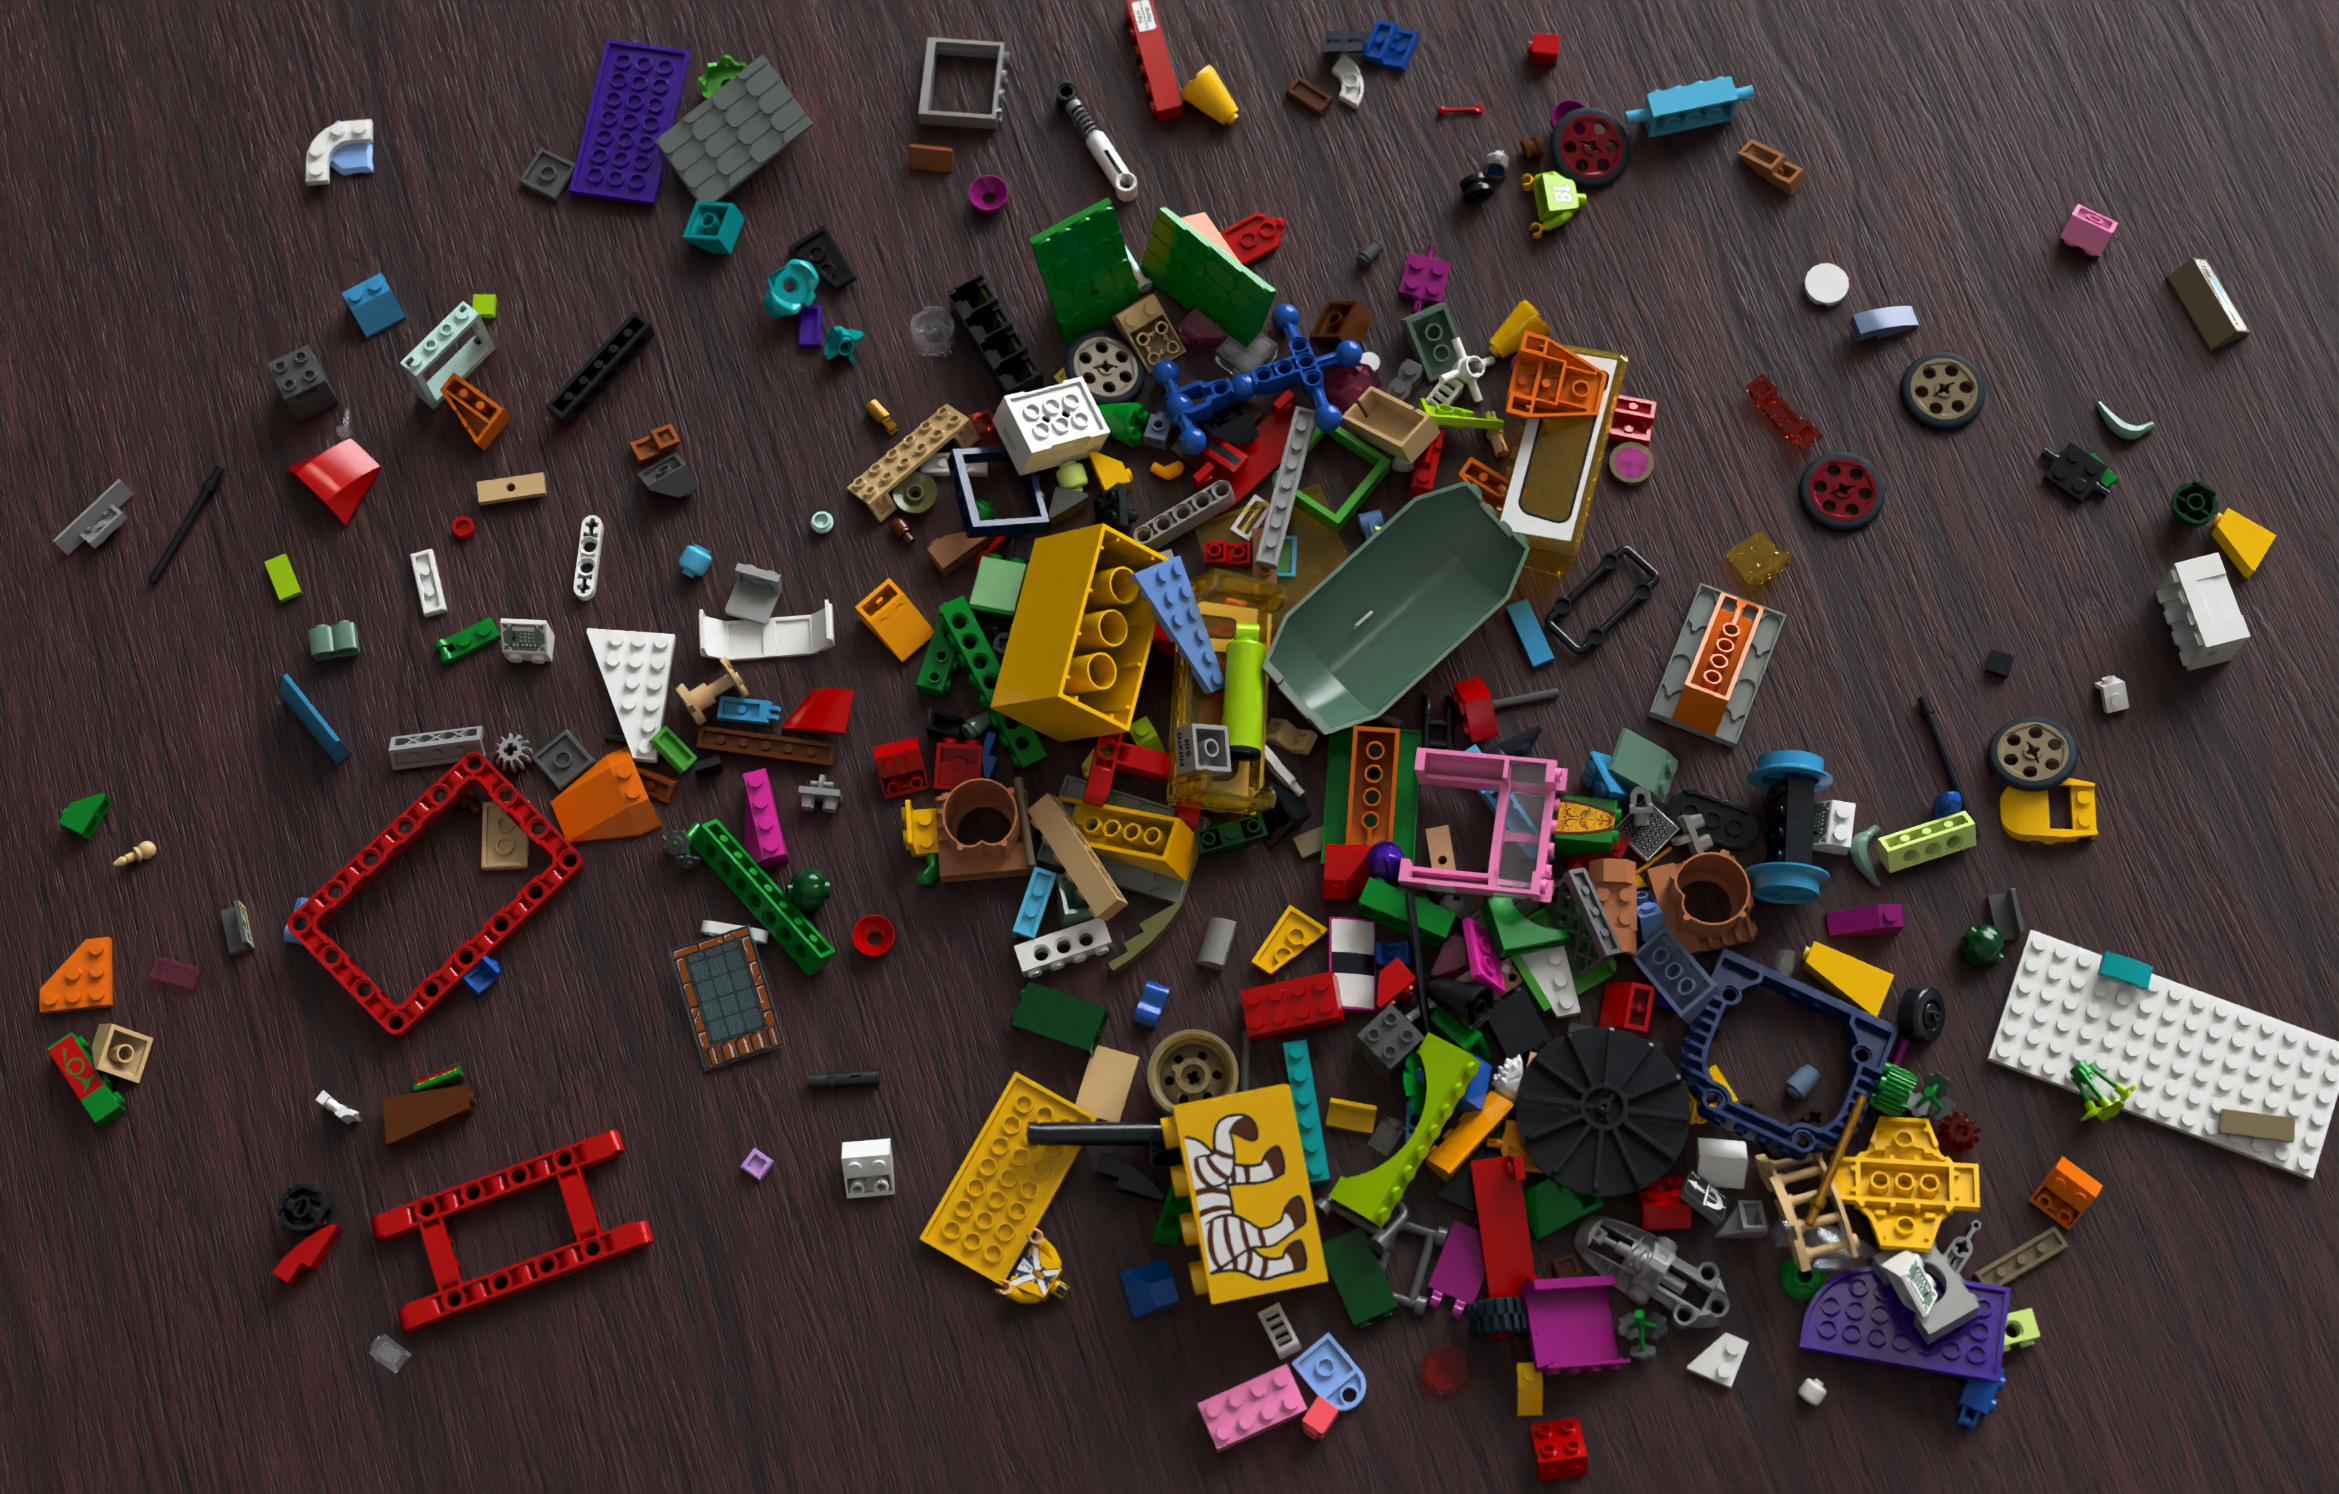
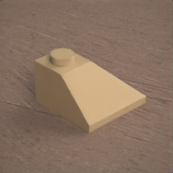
(120, 1051)

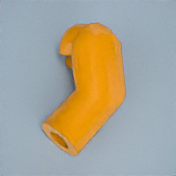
(1168, 472)

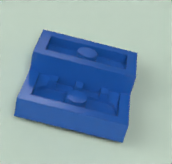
(1391, 45)

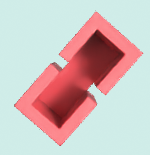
(1319, 1418)

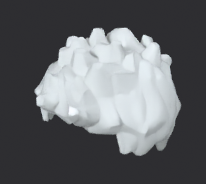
(1509, 1078)

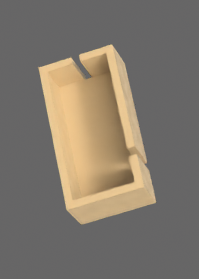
(1391, 424)

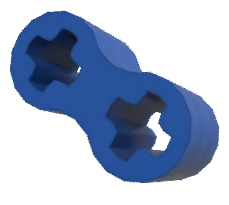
(1151, 1005)

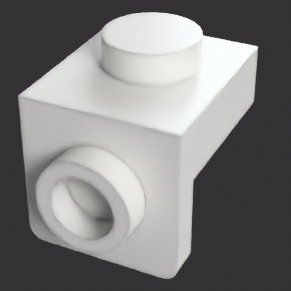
(2113, 694)

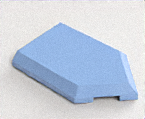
(353, 159)

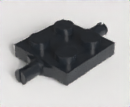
(2075, 472)

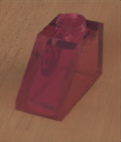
(1200, 331)

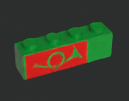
(87, 1082)

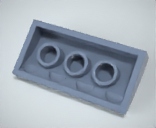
(1676, 974)

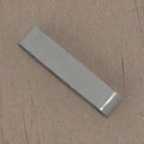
(1188, 507)

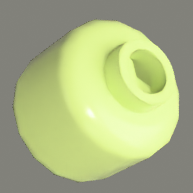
(1072, 476)

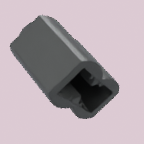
(1407, 381)

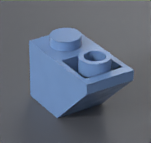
(1649, 915)

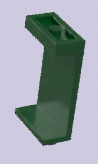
(1060, 1017)
(1359, 1278)

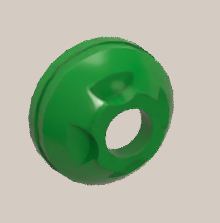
(1796, 1288)

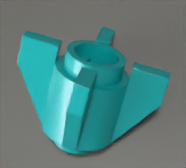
(842, 342)

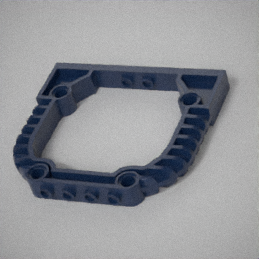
(1865, 1033)

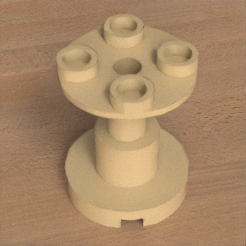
(704, 696)

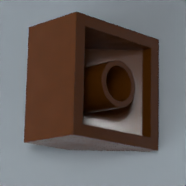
(1341, 322)

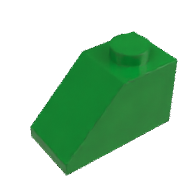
(85, 815)

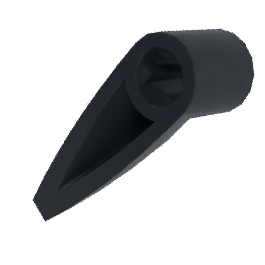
(1517, 745)

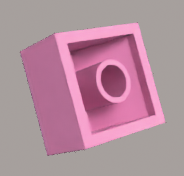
(2088, 230)

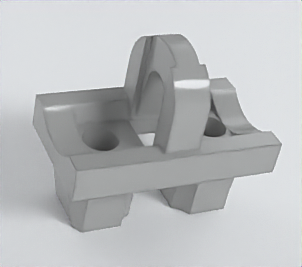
(1640, 811)
(1689, 824)

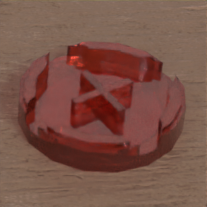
(1444, 1370)

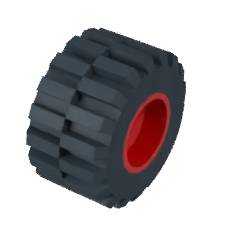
(1497, 1318)

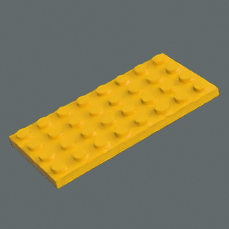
(1004, 1182)

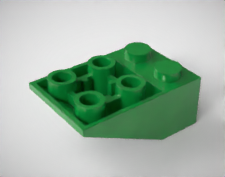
(1555, 1207)

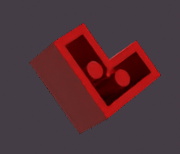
(1477, 709)

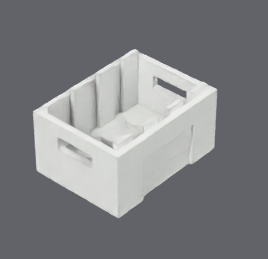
(1053, 443)
(2202, 612)

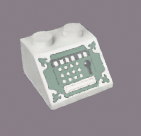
(527, 640)
(1833, 826)
(1911, 1282)

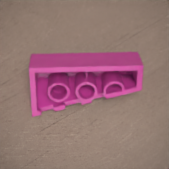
(762, 826)

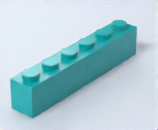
(1306, 1111)

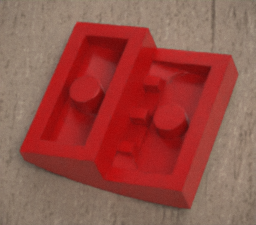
(1632, 420)

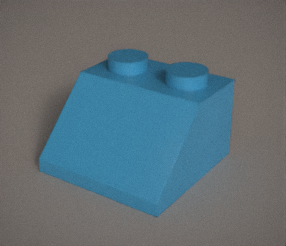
(374, 305)

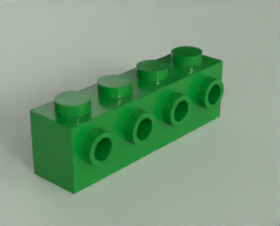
(939, 664)

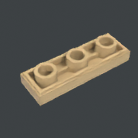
(499, 489)
(1440, 848)

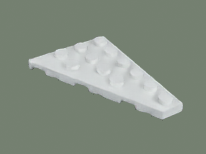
(637, 679)

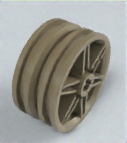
(1188, 1045)

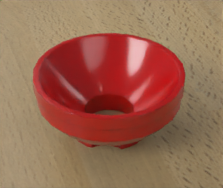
(869, 925)

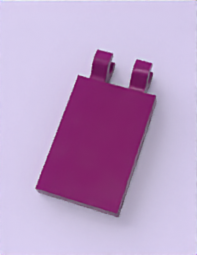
(1458, 1269)

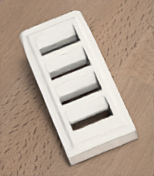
(1455, 385)
(1289, 1348)

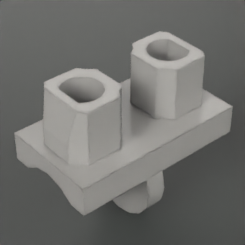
(820, 791)

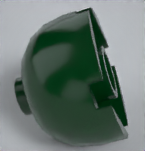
(2194, 504)

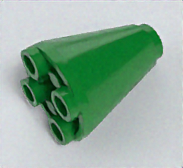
(1126, 421)

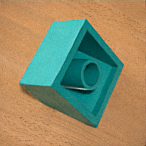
(714, 226)

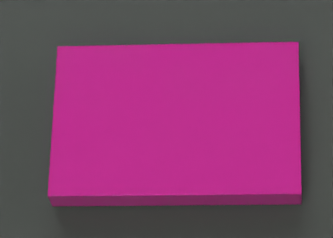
(1482, 957)

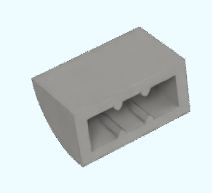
(1216, 943)

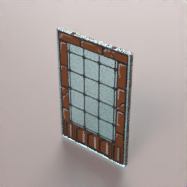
(727, 998)

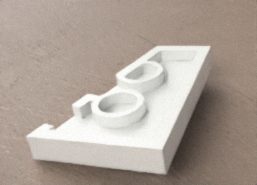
(1554, 977)

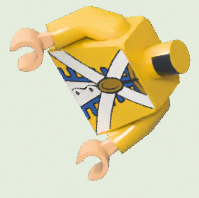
(1036, 1274)

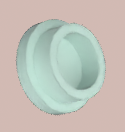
(822, 522)

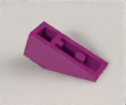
(1866, 921)

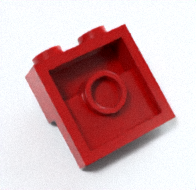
(957, 762)

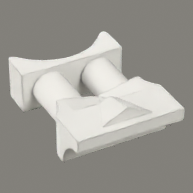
(341, 1111)

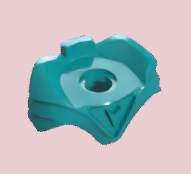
(782, 303)

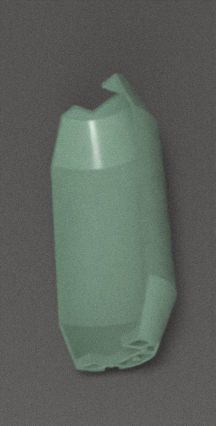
(1429, 584)

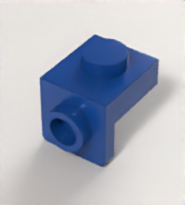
(1387, 953)
(482, 976)

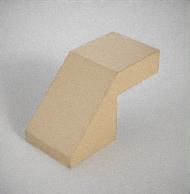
(1285, 735)

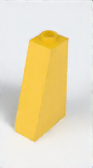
(1848, 977)

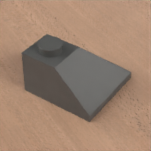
(669, 477)

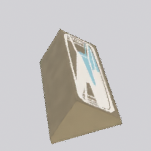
(2207, 303)

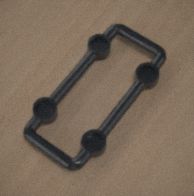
(1595, 635)

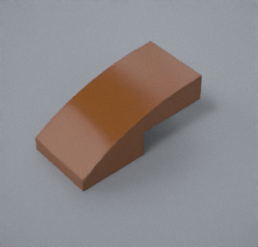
(653, 446)

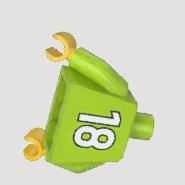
(1554, 198)

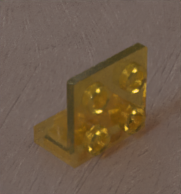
(1757, 559)

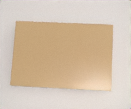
(502, 841)
(1107, 1083)

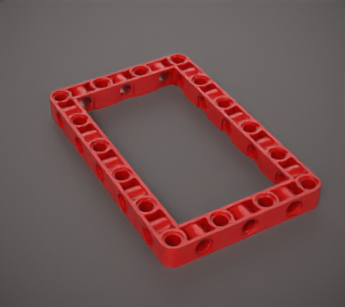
(388, 846)

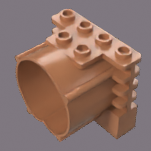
(982, 859)
(1695, 935)

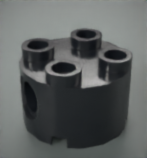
(304, 1209)

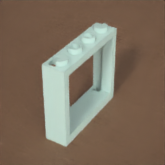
(437, 343)

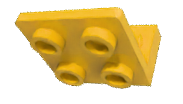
(921, 830)

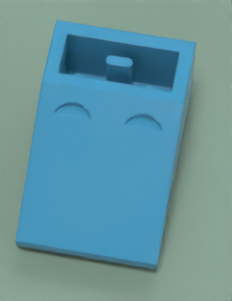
(1602, 781)

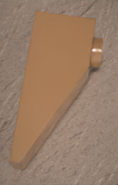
(955, 550)

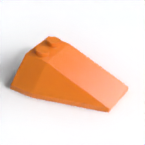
(1552, 381)
(606, 802)

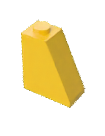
(2242, 540)

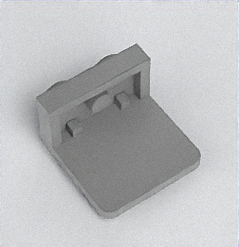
(754, 594)

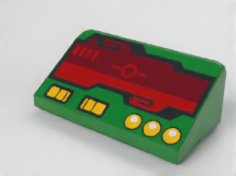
(439, 1079)

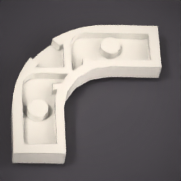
(331, 140)

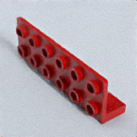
(1263, 453)
(1503, 1224)

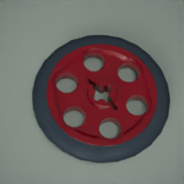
(1566, 162)
(1838, 519)

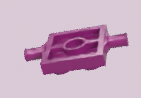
(1424, 279)

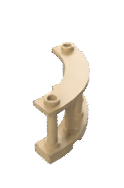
(1786, 1203)

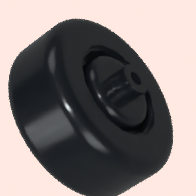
(1921, 1014)

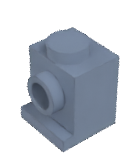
(1158, 436)

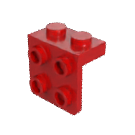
(1559, 1449)

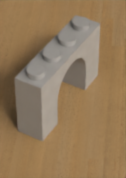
(1953, 1309)

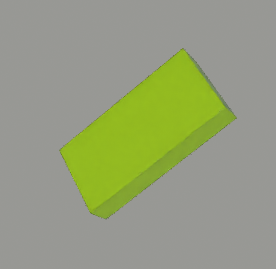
(283, 578)

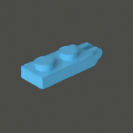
(747, 710)

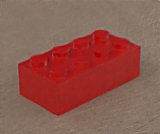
(1292, 1006)

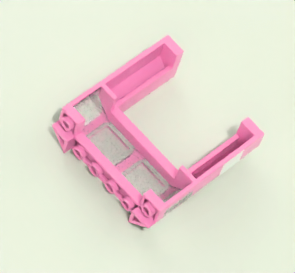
(1522, 827)

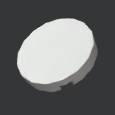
(1826, 284)

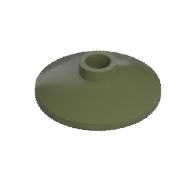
(915, 483)

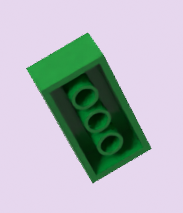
(1388, 907)

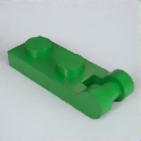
(467, 641)

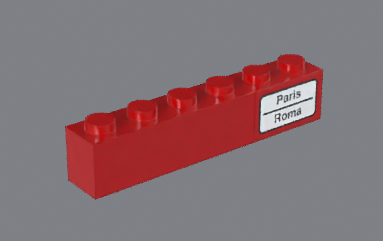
(1154, 59)

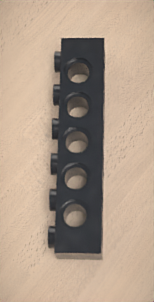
(600, 369)

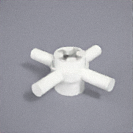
(1467, 369)

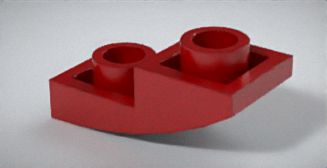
(1228, 554)

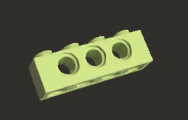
(1927, 841)
(2025, 1327)

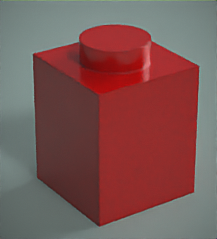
(1544, 48)

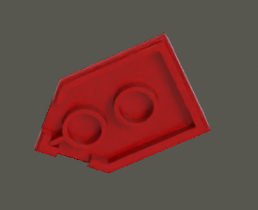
(1254, 236)

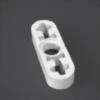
(714, 928)

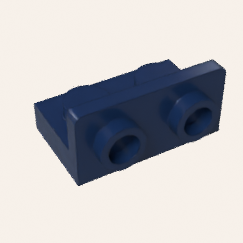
(1345, 42)

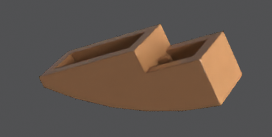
(1772, 166)

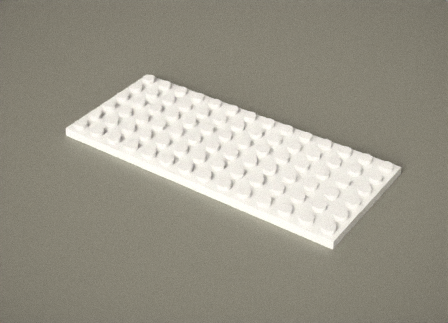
(2173, 1042)

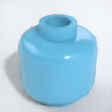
(695, 560)

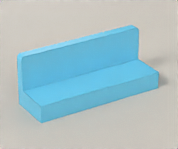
(1034, 903)

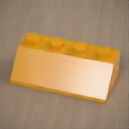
(1468, 1136)

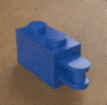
(1978, 1399)

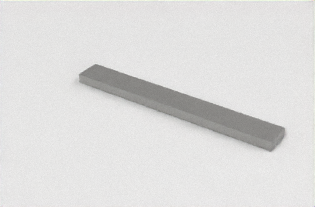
(1285, 488)

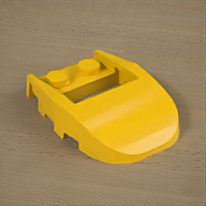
(2027, 817)

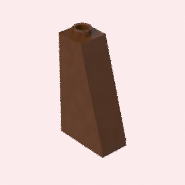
(423, 1112)

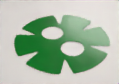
(1412, 1086)

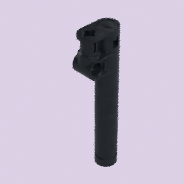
(1106, 1134)

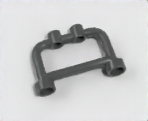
(1433, 1238)
(1380, 1240)

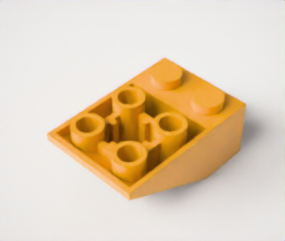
(894, 620)

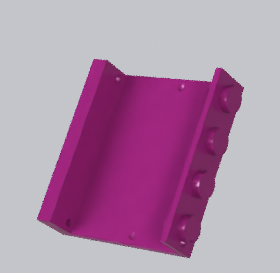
(1571, 1325)

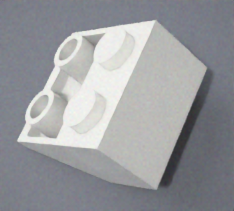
(868, 1168)

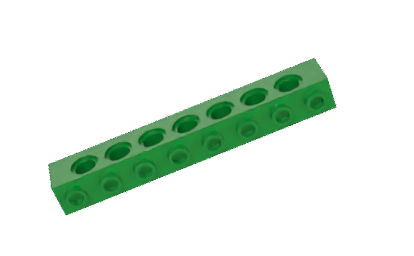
(960, 611)
(762, 897)

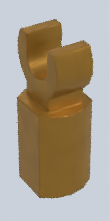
(881, 416)

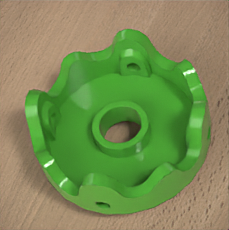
(718, 74)

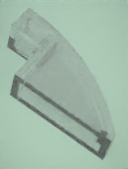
(1823, 1235)

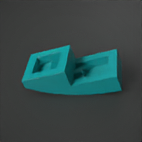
(2121, 968)

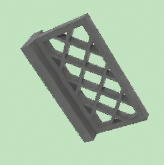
(1591, 915)

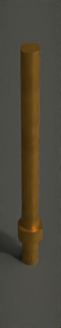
(1818, 1201)

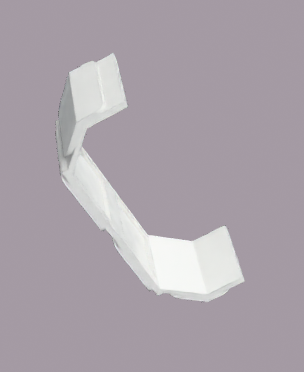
(779, 638)

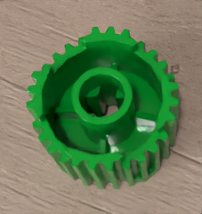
(1893, 1090)

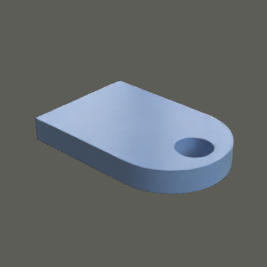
(1330, 1372)

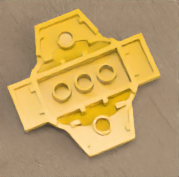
(1906, 1184)

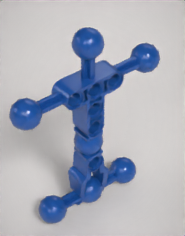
(1296, 370)

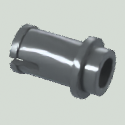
(1365, 257)

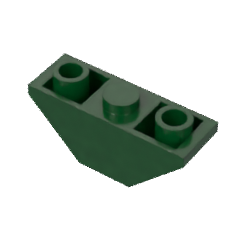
(1231, 836)

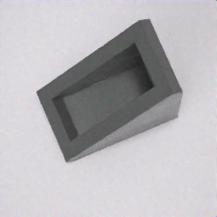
(1066, 503)

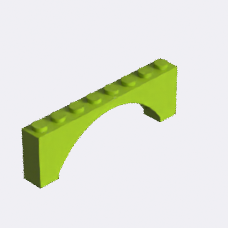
(1379, 1190)

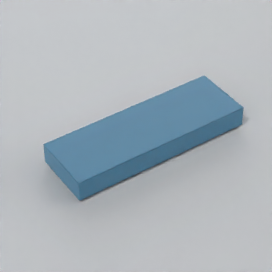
(1530, 633)

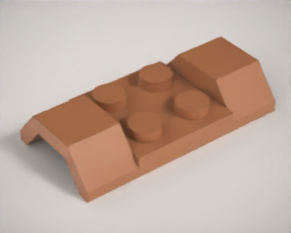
(1617, 891)

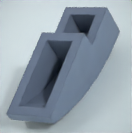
(1883, 322)

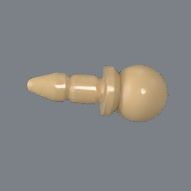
(145, 850)

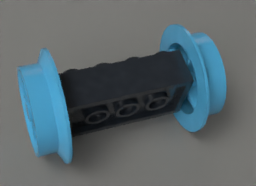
(1787, 868)

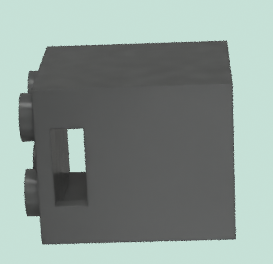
(302, 382)
(1388, 1042)

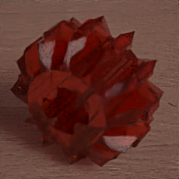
(1962, 1140)

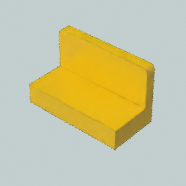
(1351, 1116)

